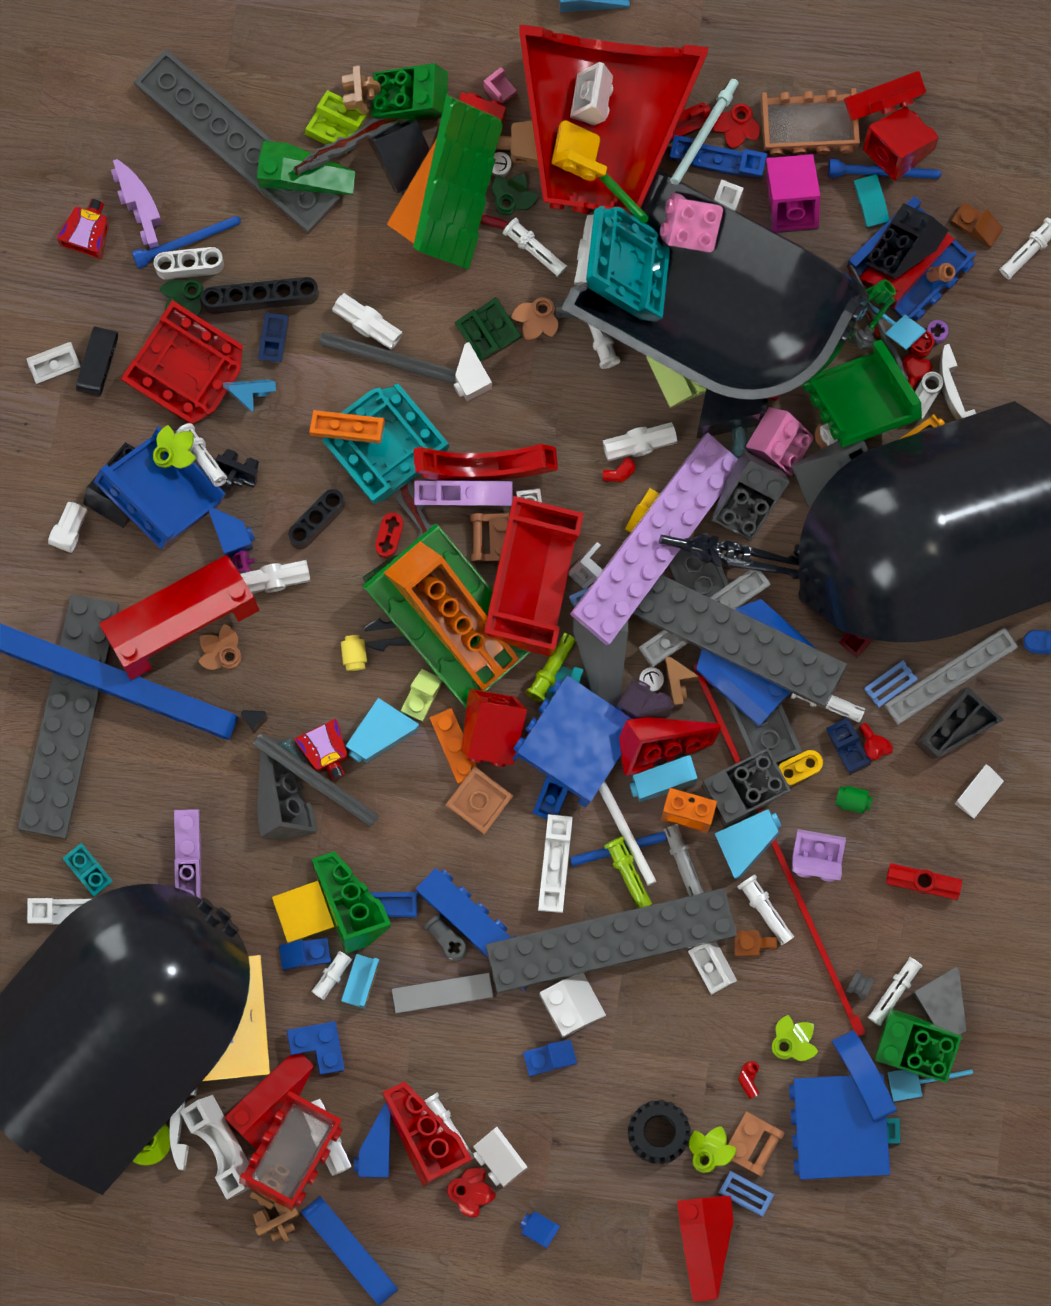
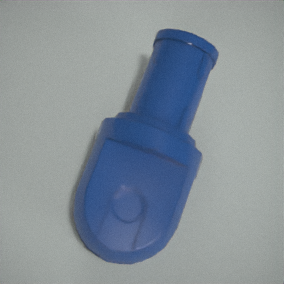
(1038, 641)

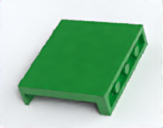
(864, 397)

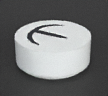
(502, 164)
(653, 678)

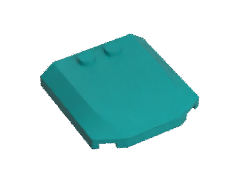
(627, 263)
(389, 465)

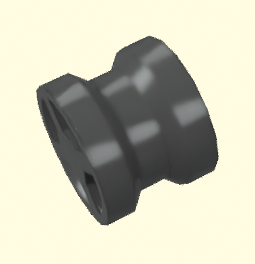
(860, 985)

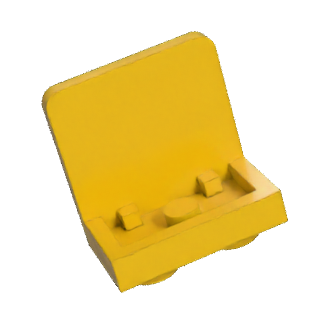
(577, 151)

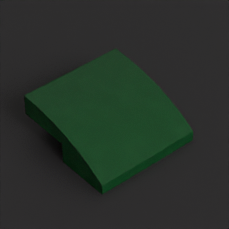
(488, 329)

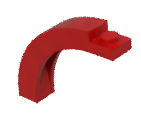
(485, 466)

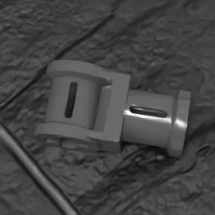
(446, 938)

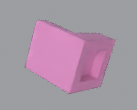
(498, 87)

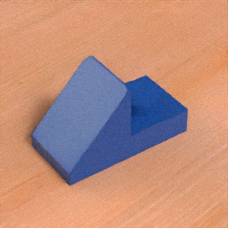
(305, 953)
(550, 1057)

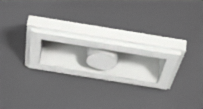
(53, 362)
(979, 791)
(712, 966)

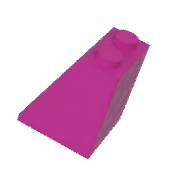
(793, 193)

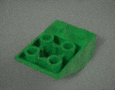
(411, 92)
(917, 1046)

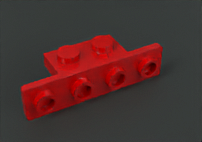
(885, 96)

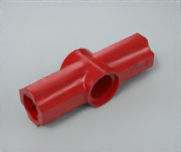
(939, 886)

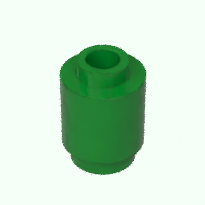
(854, 799)

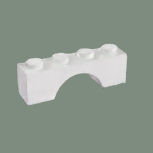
(208, 1122)

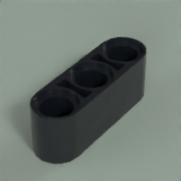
(97, 361)
(318, 508)

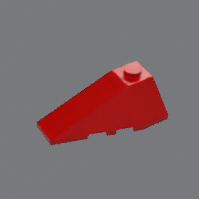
(906, 281)
(656, 740)
(426, 1138)
(705, 1238)

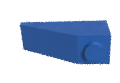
(375, 1151)

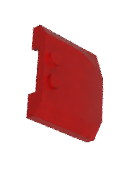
(185, 365)

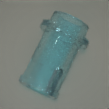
(739, 441)
(289, 745)

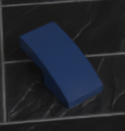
(273, 337)
(848, 746)

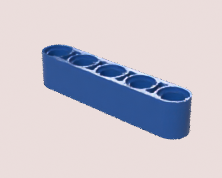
(349, 1250)

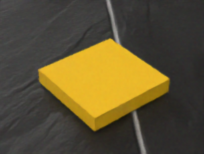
(303, 912)

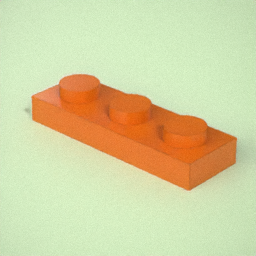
(347, 426)
(451, 741)

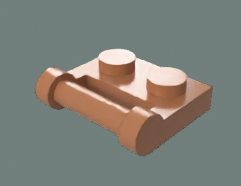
(497, 531)
(746, 1139)

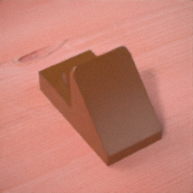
(977, 224)

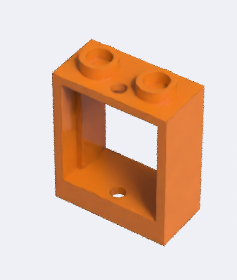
(688, 814)

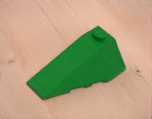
(277, 172)
(354, 910)

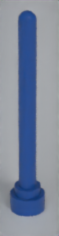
(838, 168)
(143, 257)

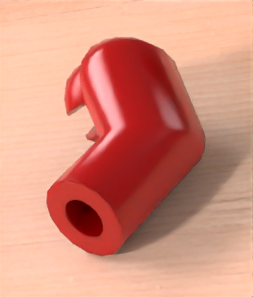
(622, 473)
(747, 1078)

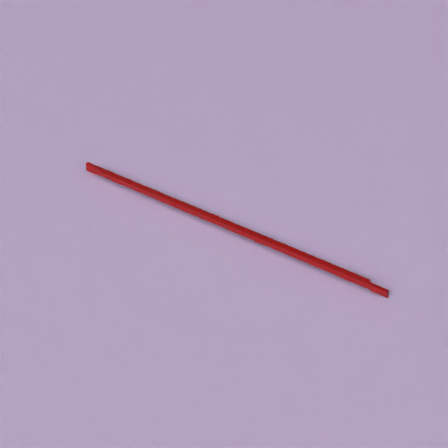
(854, 1020)

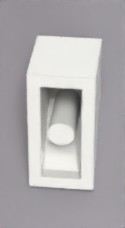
(470, 375)

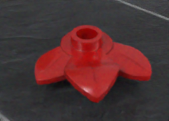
(737, 129)
(474, 1193)

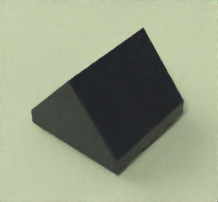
(254, 719)

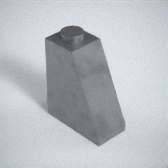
(943, 1002)

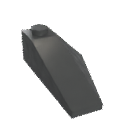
(280, 804)

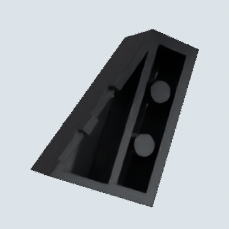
(957, 723)

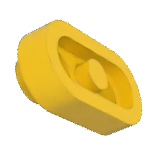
(798, 766)

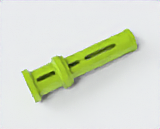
(546, 677)
(623, 862)

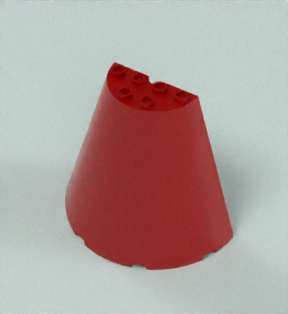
(643, 110)

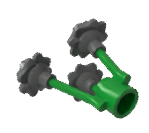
(880, 293)

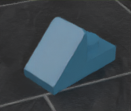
(244, 390)

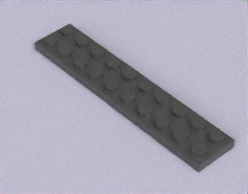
(225, 134)
(741, 641)
(66, 725)
(776, 730)
(610, 940)

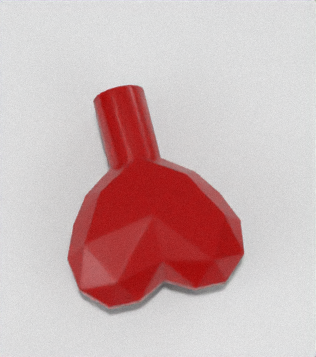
(916, 368)
(875, 745)

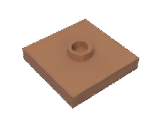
(479, 800)

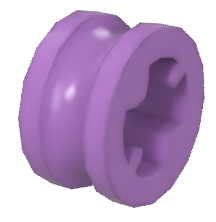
(943, 326)

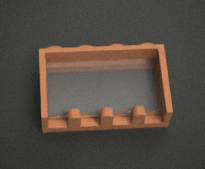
(808, 124)

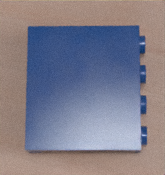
(924, 291)
(158, 498)
(574, 739)
(836, 1130)

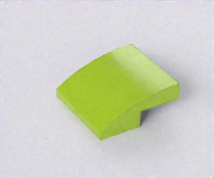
(333, 120)

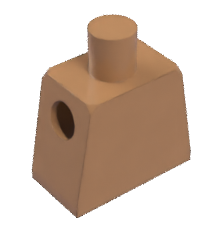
(521, 144)

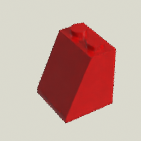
(899, 142)
(492, 727)

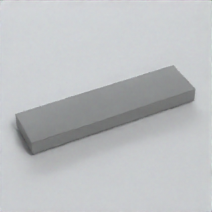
(442, 993)

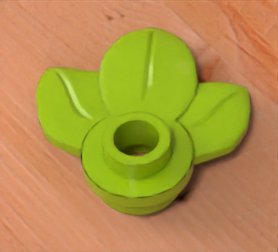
(176, 446)
(796, 1038)
(711, 1146)

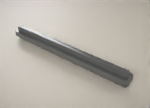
(387, 357)
(315, 779)

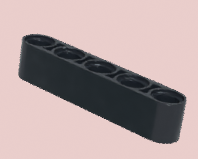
(271, 300)

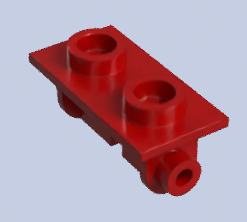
(692, 119)

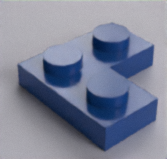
(321, 1039)

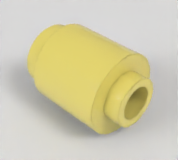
(354, 653)

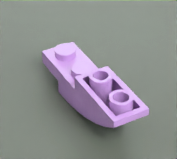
(137, 197)
(463, 493)
(188, 851)

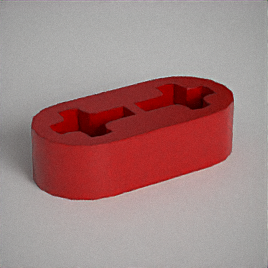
(394, 537)

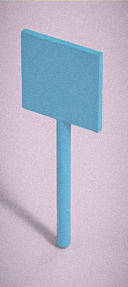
(903, 332)
(907, 1084)

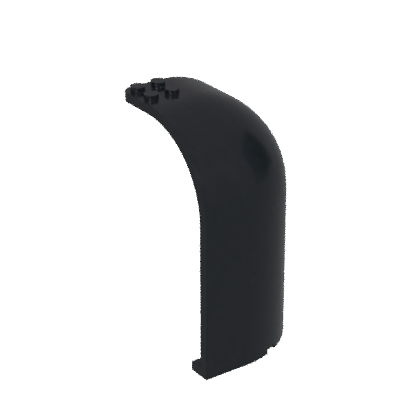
(736, 318)
(934, 530)
(117, 1026)

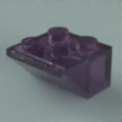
(642, 702)

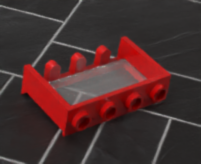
(292, 1151)

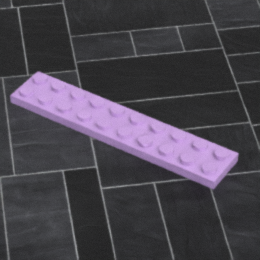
(641, 557)

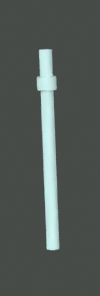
(723, 100)

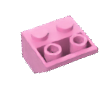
(780, 440)

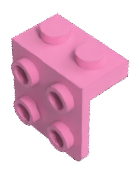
(691, 223)

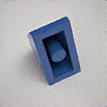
(231, 532)
(550, 799)
(539, 1229)

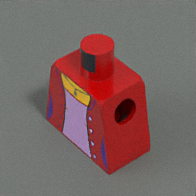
(86, 230)
(324, 749)

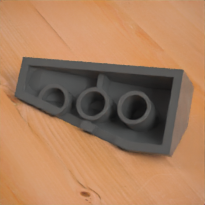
(602, 663)

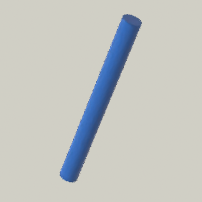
(603, 853)

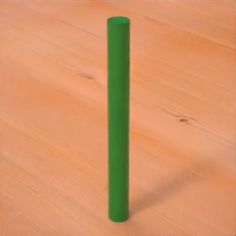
(624, 198)

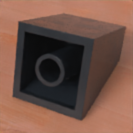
(400, 153)
(725, 413)

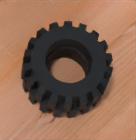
(664, 1110)

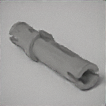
(683, 860)

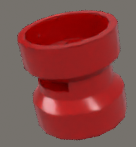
(926, 344)

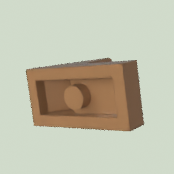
(677, 675)

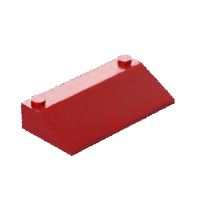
(532, 575)
(177, 613)

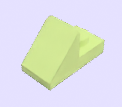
(421, 695)

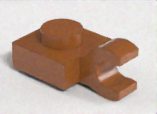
(749, 944)

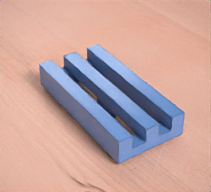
(907, 672)
(765, 1204)

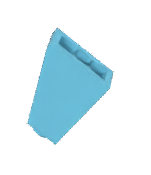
(379, 732)
(656, 781)
(748, 841)

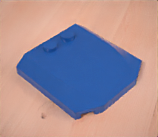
(746, 691)

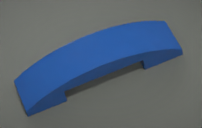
(719, 159)
(864, 1075)

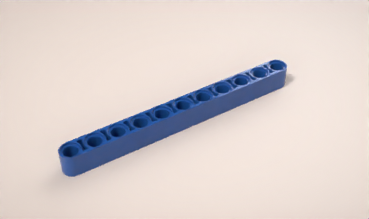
(116, 683)

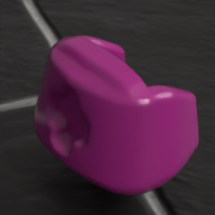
(242, 561)

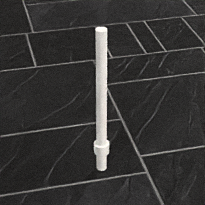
(628, 836)

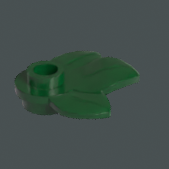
(514, 192)
(178, 292)

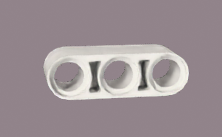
(177, 259)

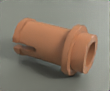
(943, 272)

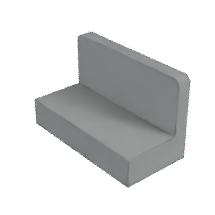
(585, 570)

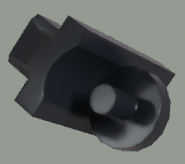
(237, 472)

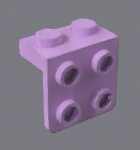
(818, 855)

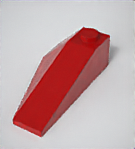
(257, 1110)

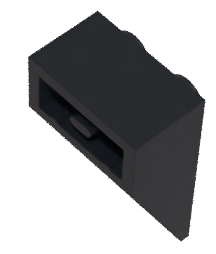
(906, 241)
(100, 502)

